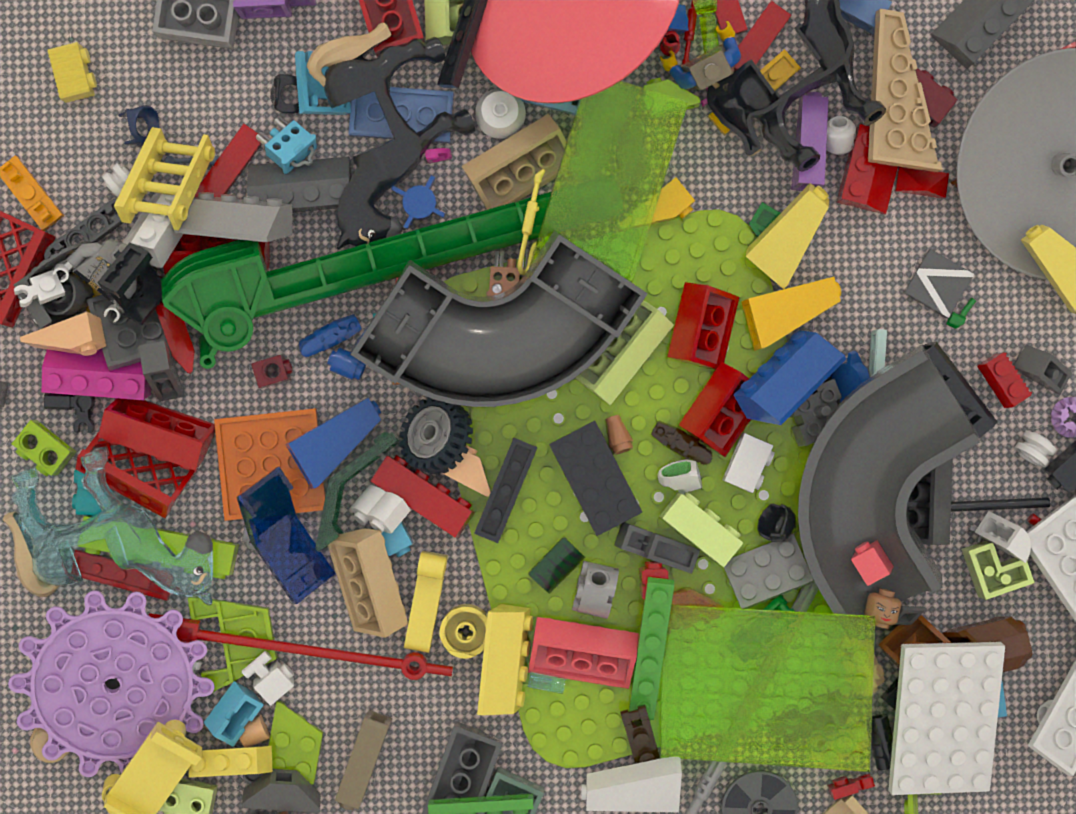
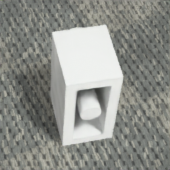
(748, 463)

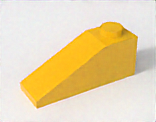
(673, 202)

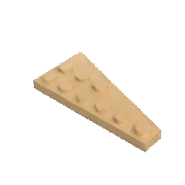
(903, 132)

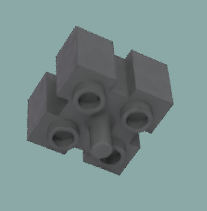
(815, 412)

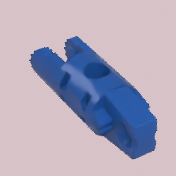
(329, 335)

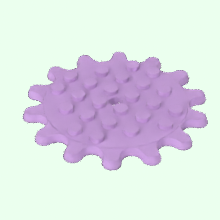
(102, 645)

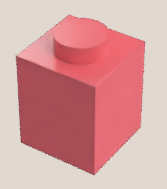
(871, 562)

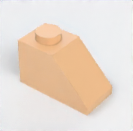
(470, 472)

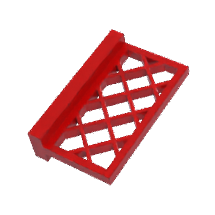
(30, 258)
(131, 486)

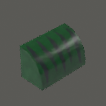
(556, 565)

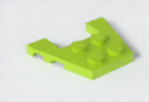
(237, 620)

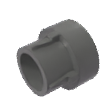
(75, 296)

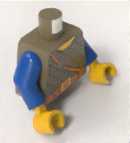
(707, 67)

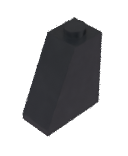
(1063, 470)

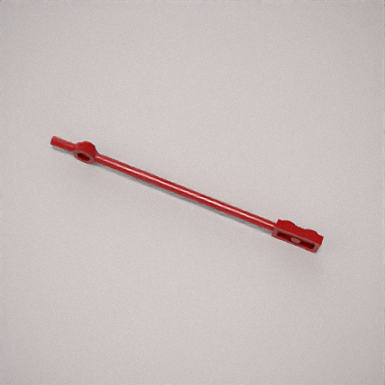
(191, 631)

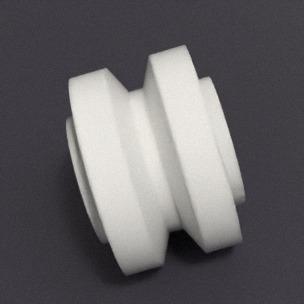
(116, 180)
(1035, 448)

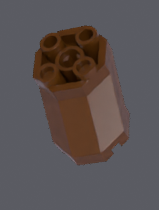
(998, 629)

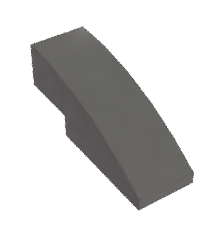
(657, 547)

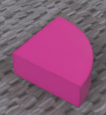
(438, 155)

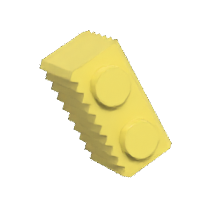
(72, 72)

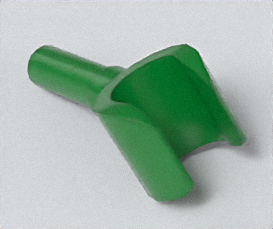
(957, 320)

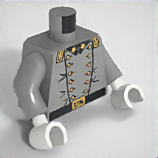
(91, 263)

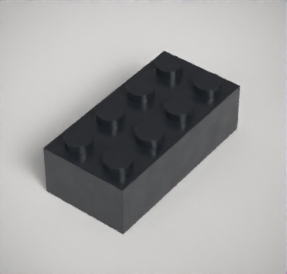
(595, 478)

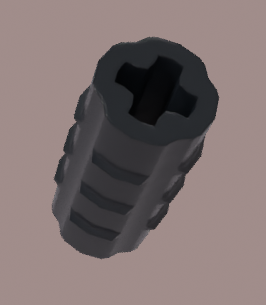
(881, 741)

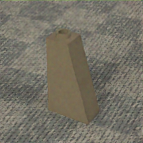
(363, 760)

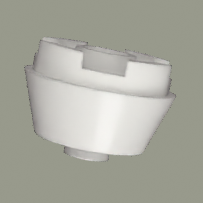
(500, 114)

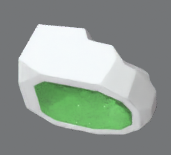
(681, 475)

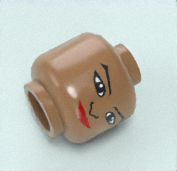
(884, 608)

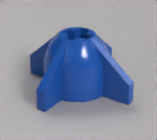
(419, 202)
(850, 374)

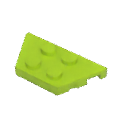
(294, 742)

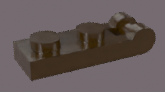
(640, 734)

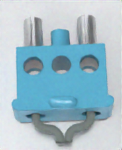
(289, 145)

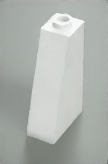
(635, 787)

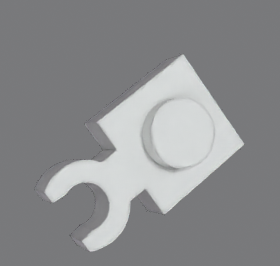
(43, 287)

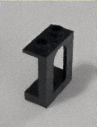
(122, 273)

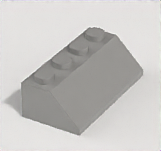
(238, 218)

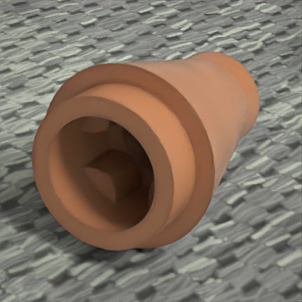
(618, 436)

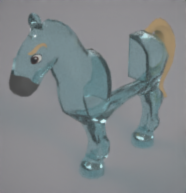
(45, 553)

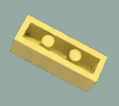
(233, 762)

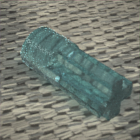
(546, 682)

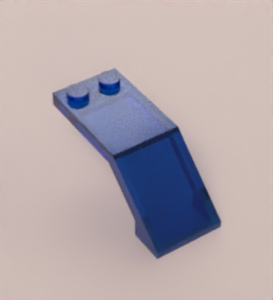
(282, 537)

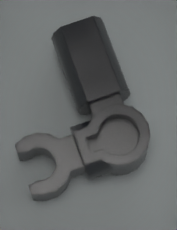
(82, 404)

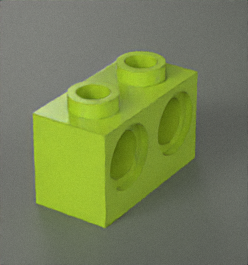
(46, 443)

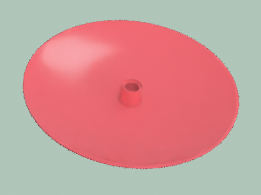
(567, 46)

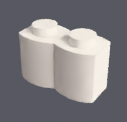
(379, 509)

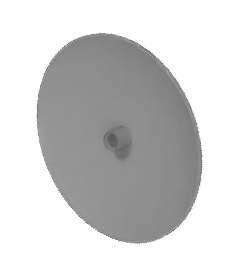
(1015, 158)

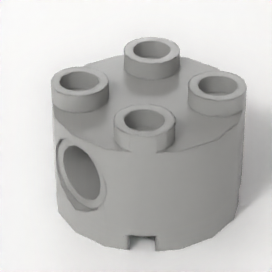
(595, 589)

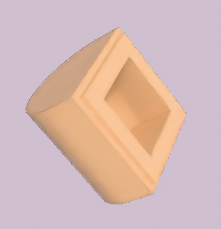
(255, 732)

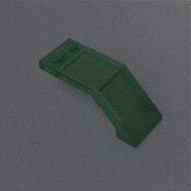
(328, 526)

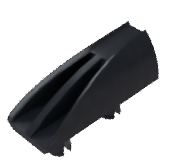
(968, 399)

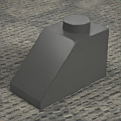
(1043, 369)

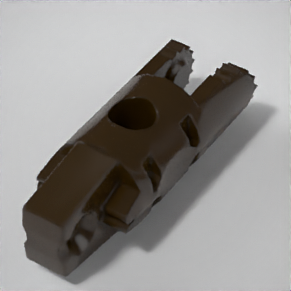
(681, 443)

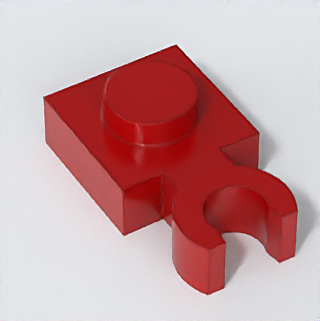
(844, 787)

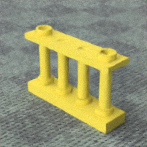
(148, 163)

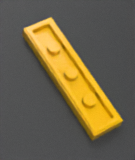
(775, 72)

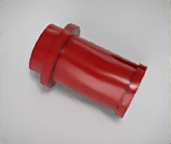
(665, 46)

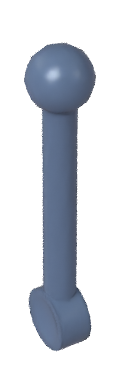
(170, 159)

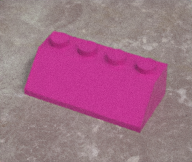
(91, 377)

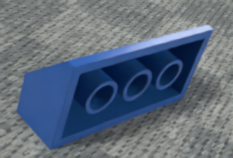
(788, 378)

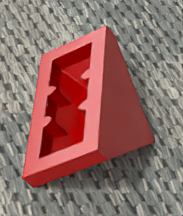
(922, 182)

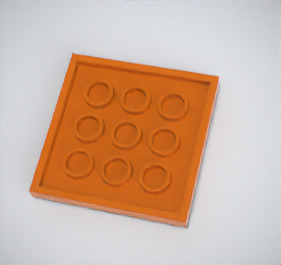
(254, 447)

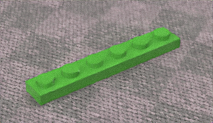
(651, 644)

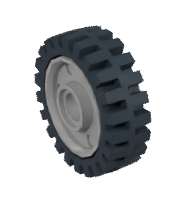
(435, 436)

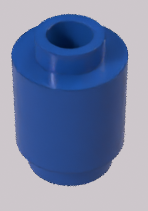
(345, 364)

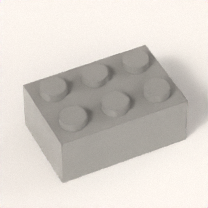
(197, 22)

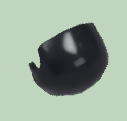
(776, 523)

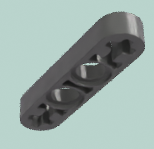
(86, 230)

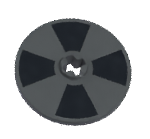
(756, 788)

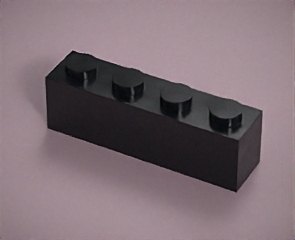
(505, 490)

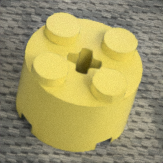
(454, 640)

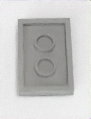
(767, 572)

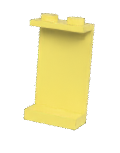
(152, 772)

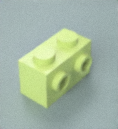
(191, 798)

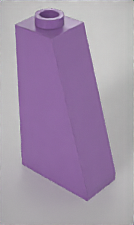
(811, 132)

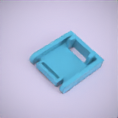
(311, 90)

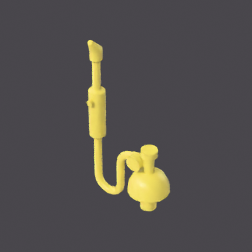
(528, 224)

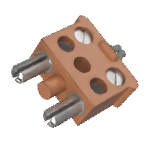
(497, 287)

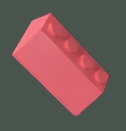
(583, 652)

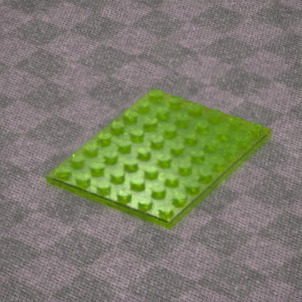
(768, 687)

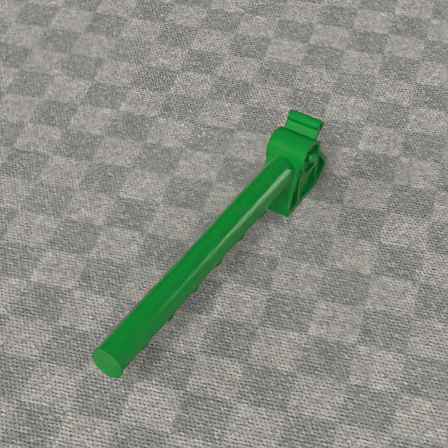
(230, 285)

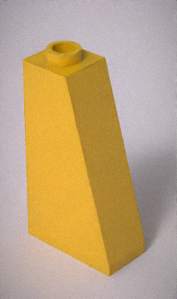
(783, 311)

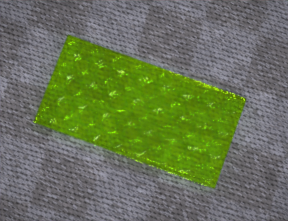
(613, 173)

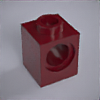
(261, 367)

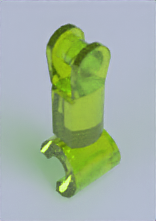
(707, 23)

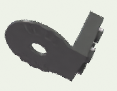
(38, 313)

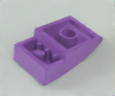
(268, 8)

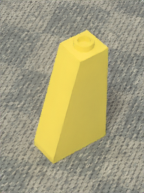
(786, 239)
(1056, 260)

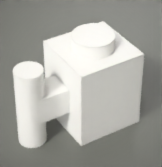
(272, 680)

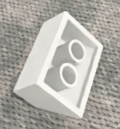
(155, 232)

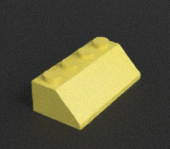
(504, 660)

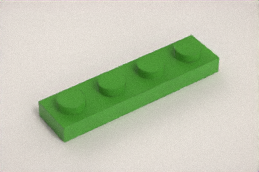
(491, 804)

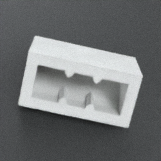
(1005, 536)

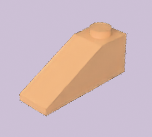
(76, 335)

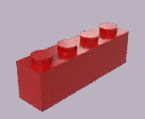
(422, 496)

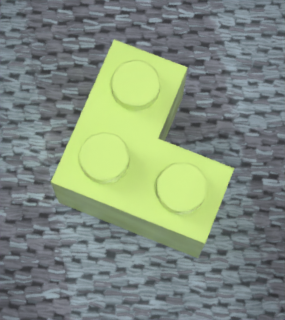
(992, 576)

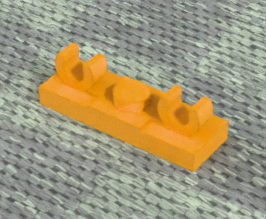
(30, 193)

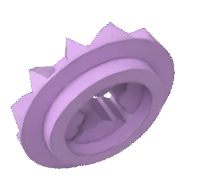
(1059, 415)

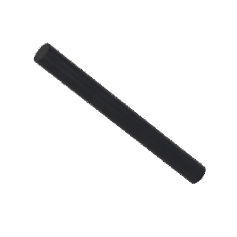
(1000, 504)

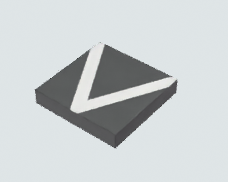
(938, 283)

